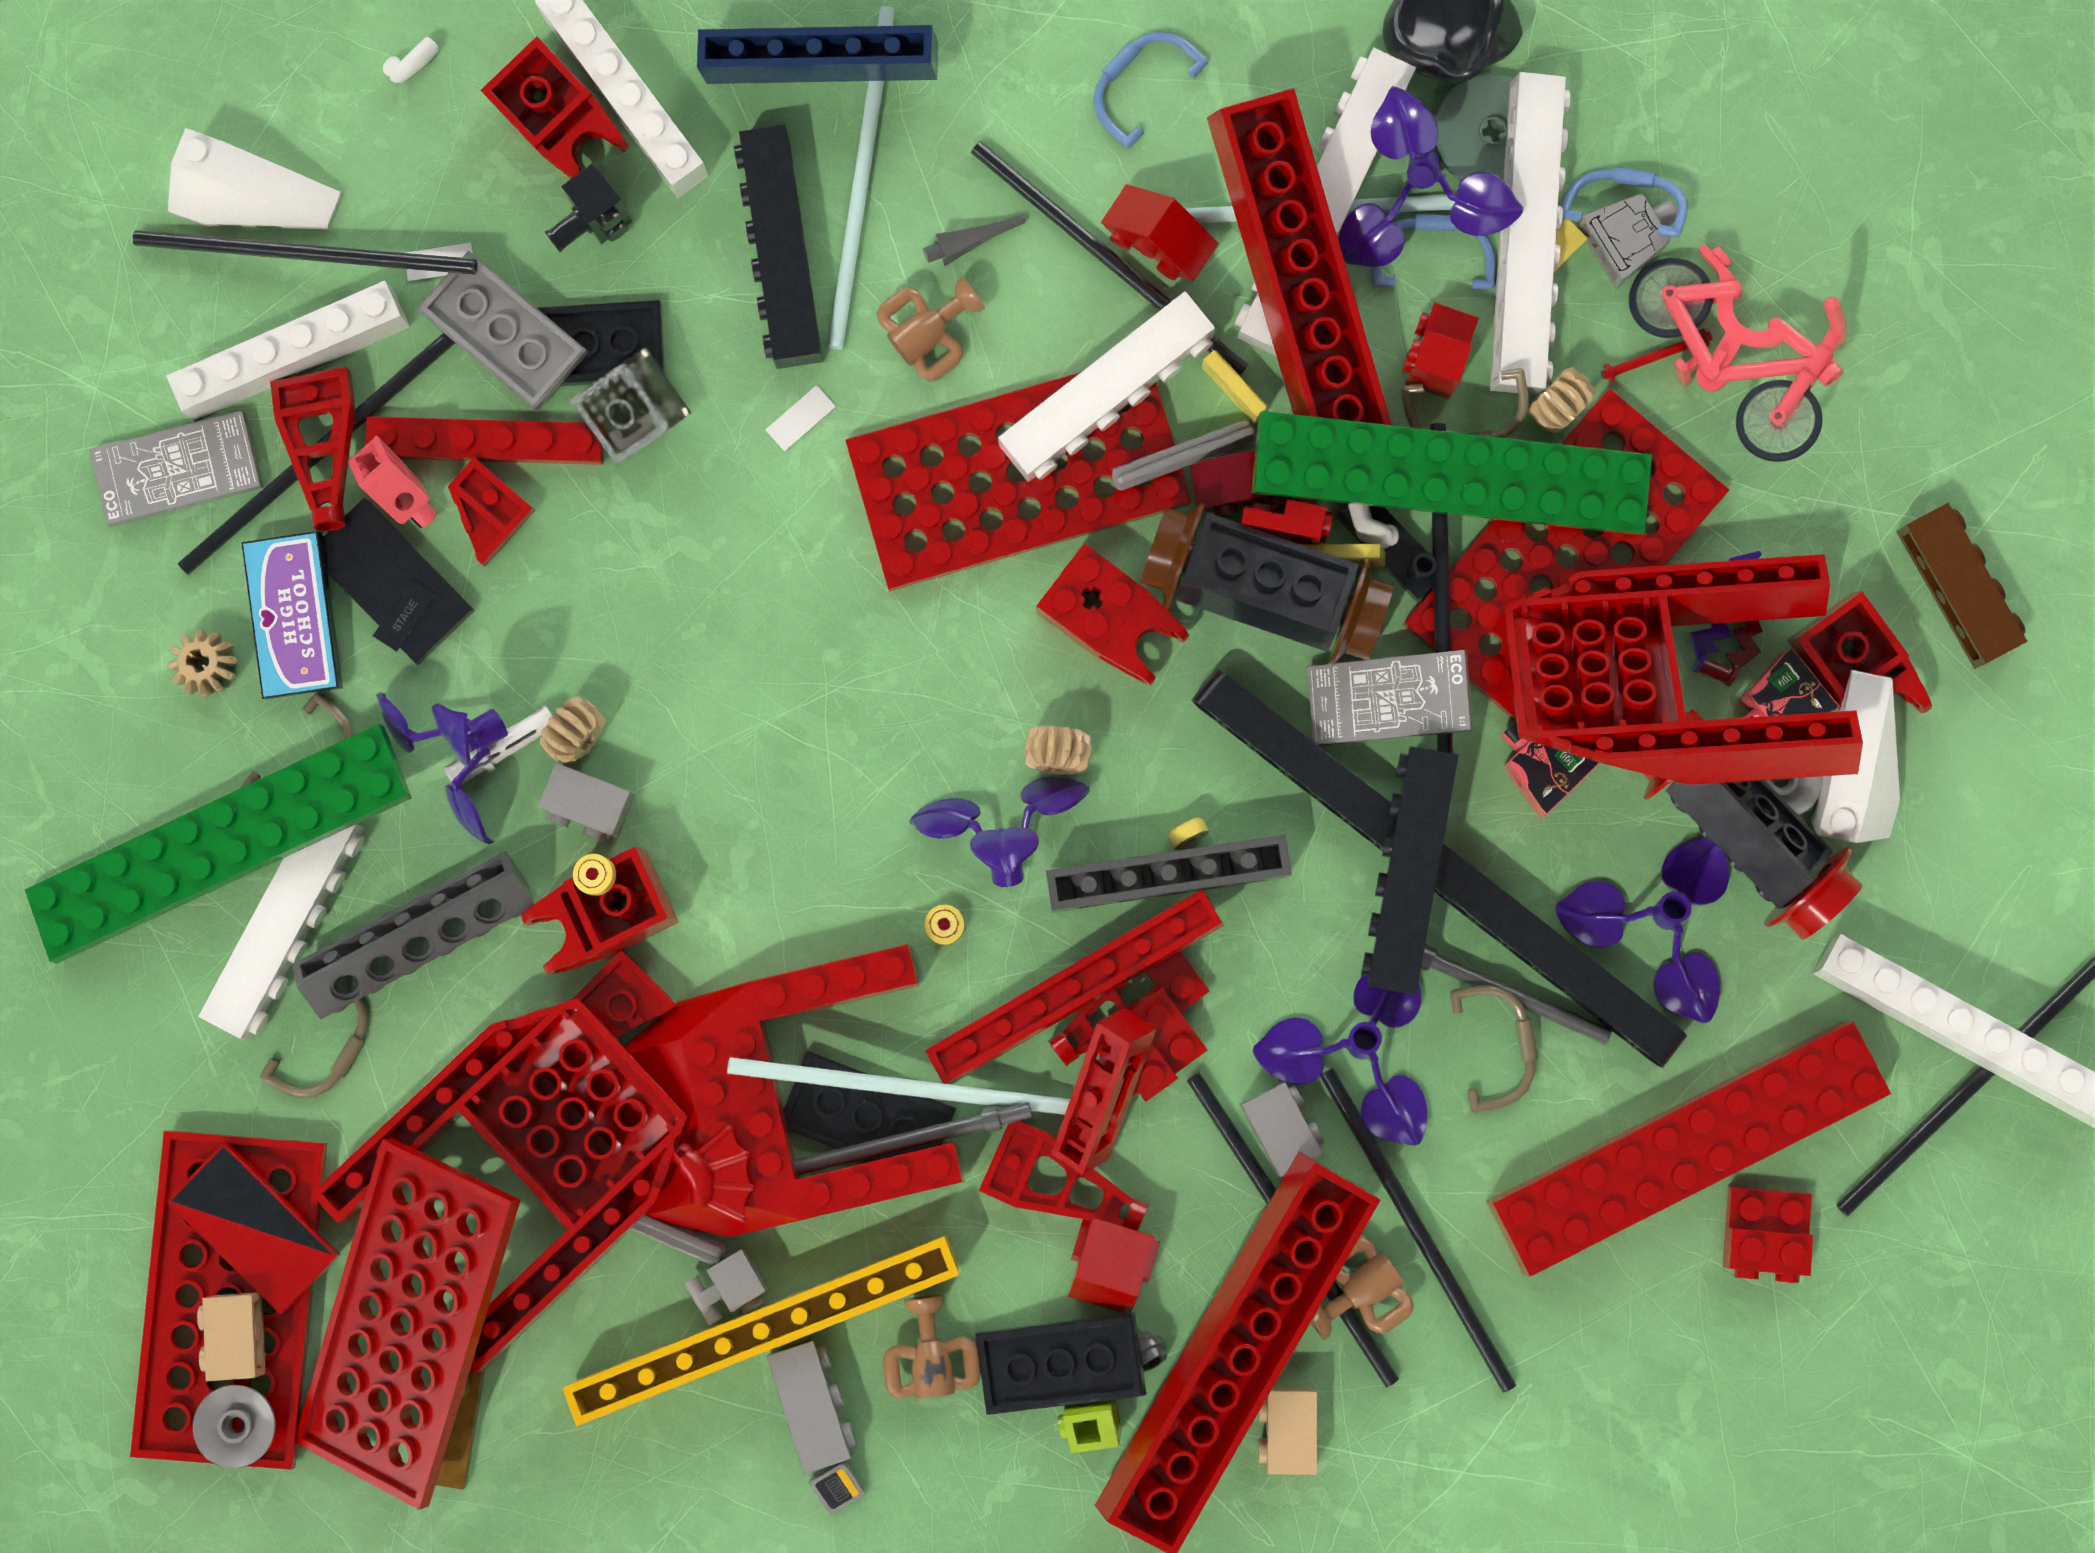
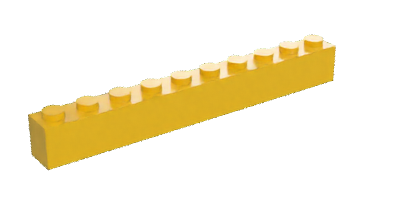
(761, 1330)

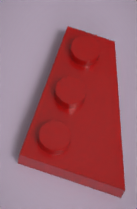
(624, 996)

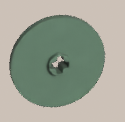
(1463, 119)

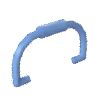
(1121, 61)
(1634, 178)
(1441, 223)

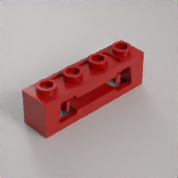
(1103, 1091)

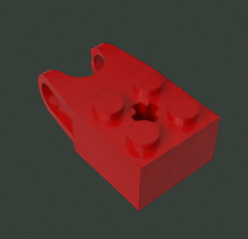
(563, 119)
(1119, 622)
(1874, 651)
(594, 923)

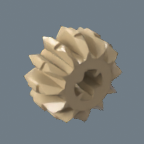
(1562, 401)
(188, 656)
(572, 731)
(1058, 750)

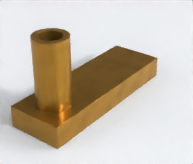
(459, 1448)

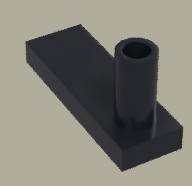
(1406, 559)

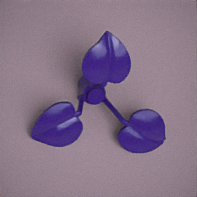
(1407, 127)
(464, 737)
(1002, 848)
(1701, 878)
(1294, 1055)

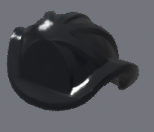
(1451, 36)

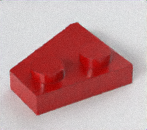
(487, 509)

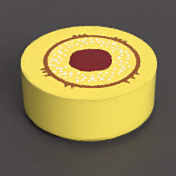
(1188, 833)
(594, 874)
(944, 924)

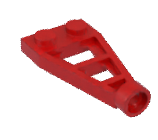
(309, 397)
(1173, 975)
(1013, 1164)

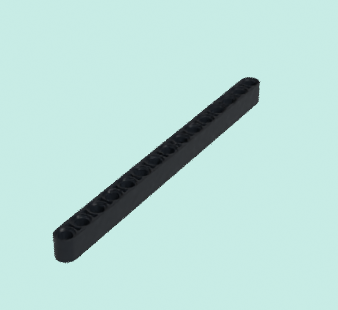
(1456, 880)

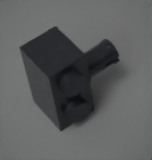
(594, 210)

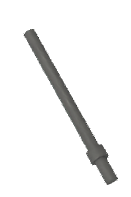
(1530, 1002)
(990, 1119)

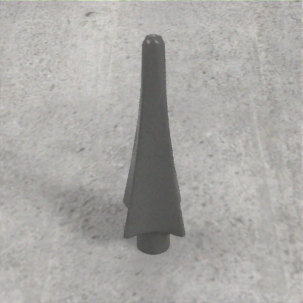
(957, 243)

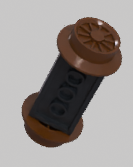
(1268, 583)

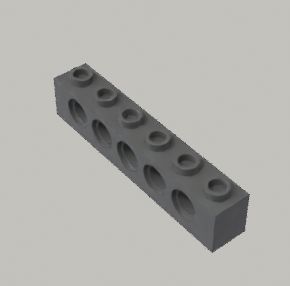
(1168, 873)
(390, 936)

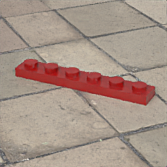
(487, 440)

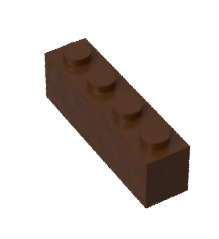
(1962, 585)

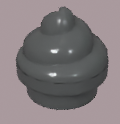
(1152, 1350)

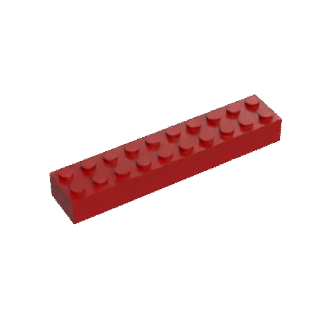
(1297, 260)
(1688, 1147)
(1236, 1354)

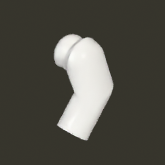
(413, 62)
(1371, 530)

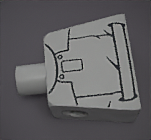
(1626, 235)

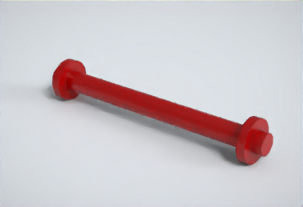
(1610, 372)

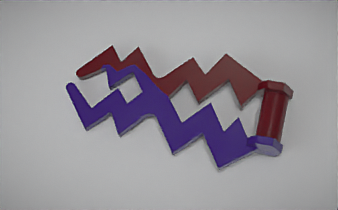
(1704, 644)

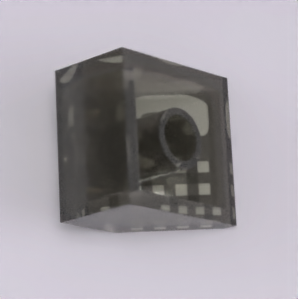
(630, 406)

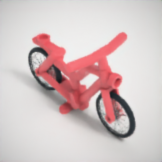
(1774, 418)

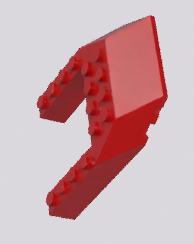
(1604, 679)
(690, 1057)
(567, 1119)

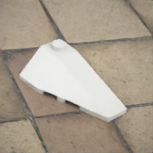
(230, 186)
(1864, 803)

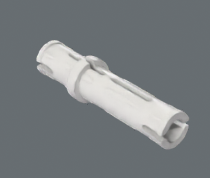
(518, 737)

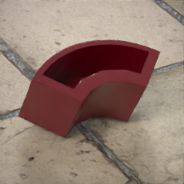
(1227, 484)

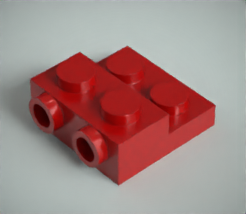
(1300, 520)
(1172, 1047)
(1768, 1234)

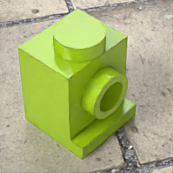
(1093, 1435)

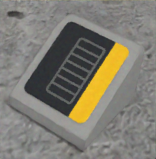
(837, 1487)

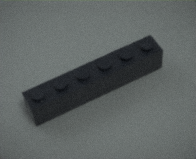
(780, 247)
(1411, 871)

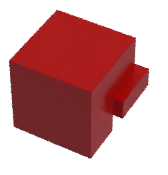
(1111, 1264)

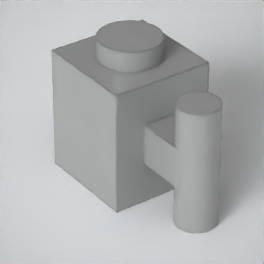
(734, 1281)

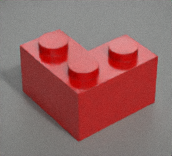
(1160, 231)
(1442, 350)

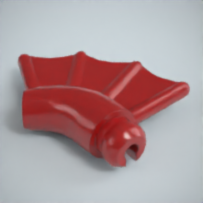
(717, 1174)

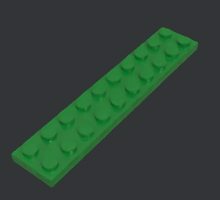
(1451, 473)
(217, 843)

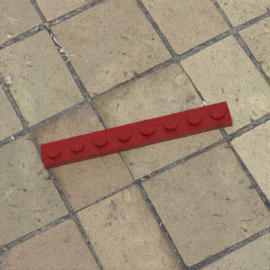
(1074, 987)

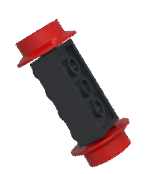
(1770, 846)

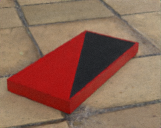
(253, 1228)

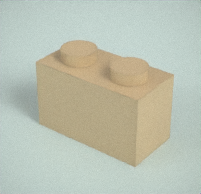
(232, 1336)
(1289, 1431)

